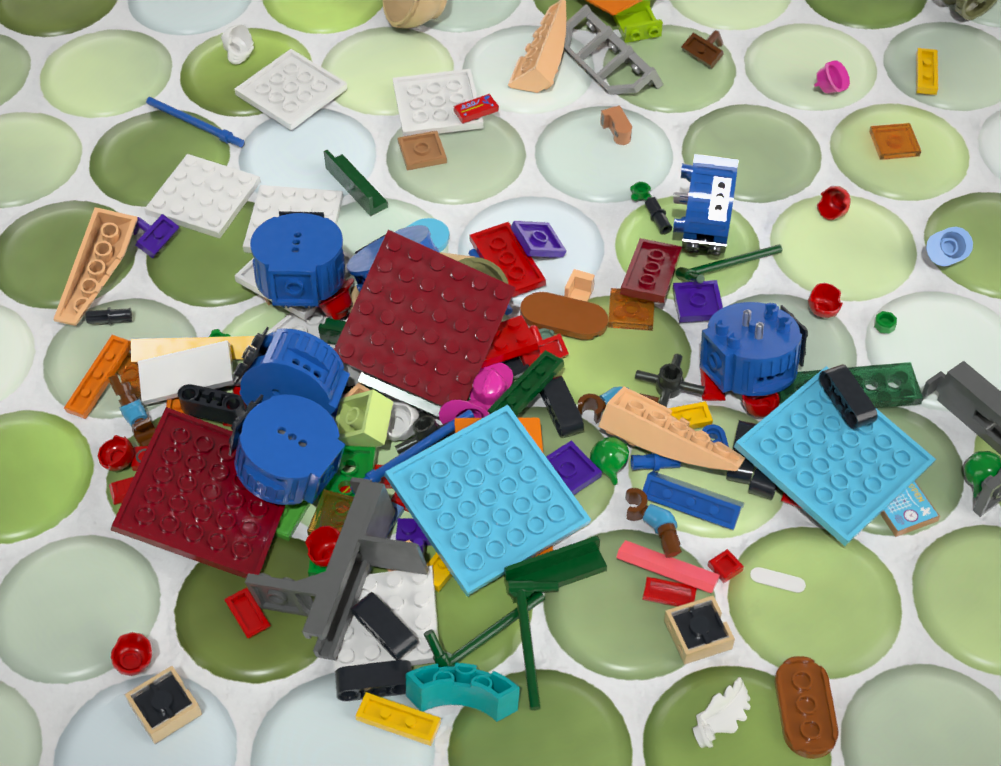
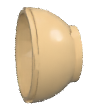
(412, 12)

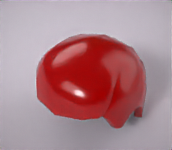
(834, 202)
(825, 300)
(760, 405)
(116, 453)
(322, 544)
(131, 654)

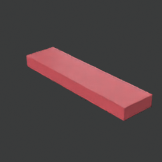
(668, 567)

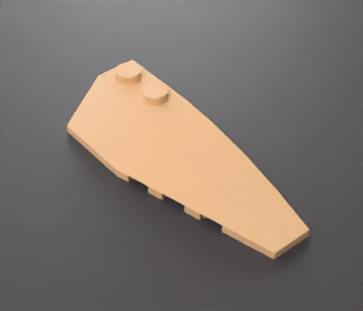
(544, 54)
(96, 260)
(656, 430)

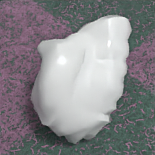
(237, 43)
(401, 421)

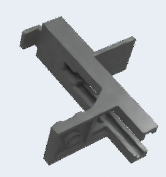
(979, 408)
(339, 587)

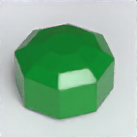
(885, 322)

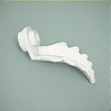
(722, 714)

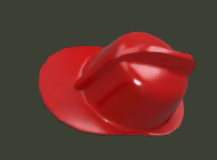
(338, 304)

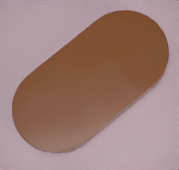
(564, 315)
(806, 707)

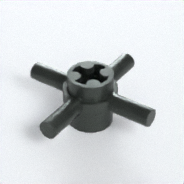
(670, 381)
(422, 427)

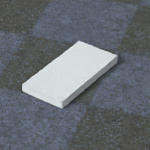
(201, 366)

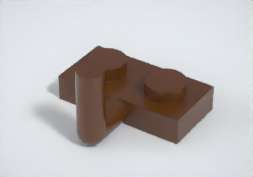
(703, 49)

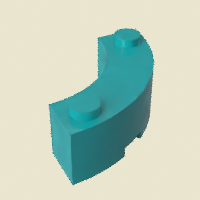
(462, 686)

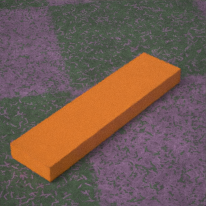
(96, 378)

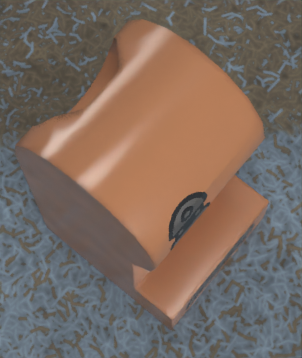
(618, 123)

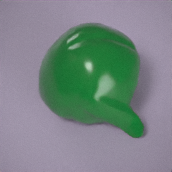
(610, 456)
(979, 467)

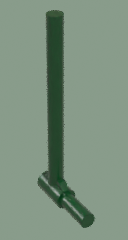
(695, 274)
(521, 591)
(447, 659)

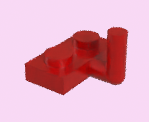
(552, 344)

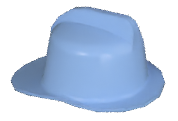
(949, 246)

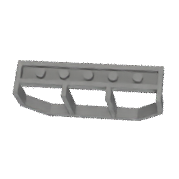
(626, 54)

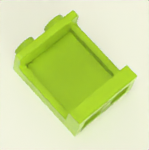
(638, 23)

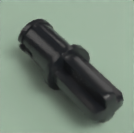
(658, 215)
(109, 316)

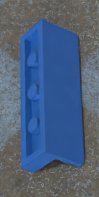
(692, 499)

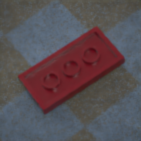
(651, 270)

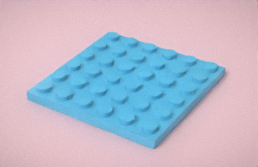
(827, 467)
(487, 499)

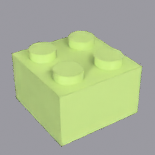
(364, 419)

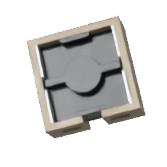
(698, 630)
(163, 704)

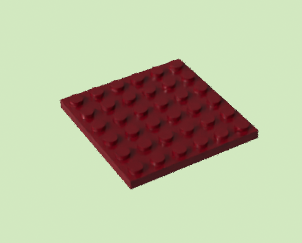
(423, 321)
(193, 501)

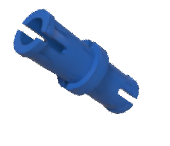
(652, 461)

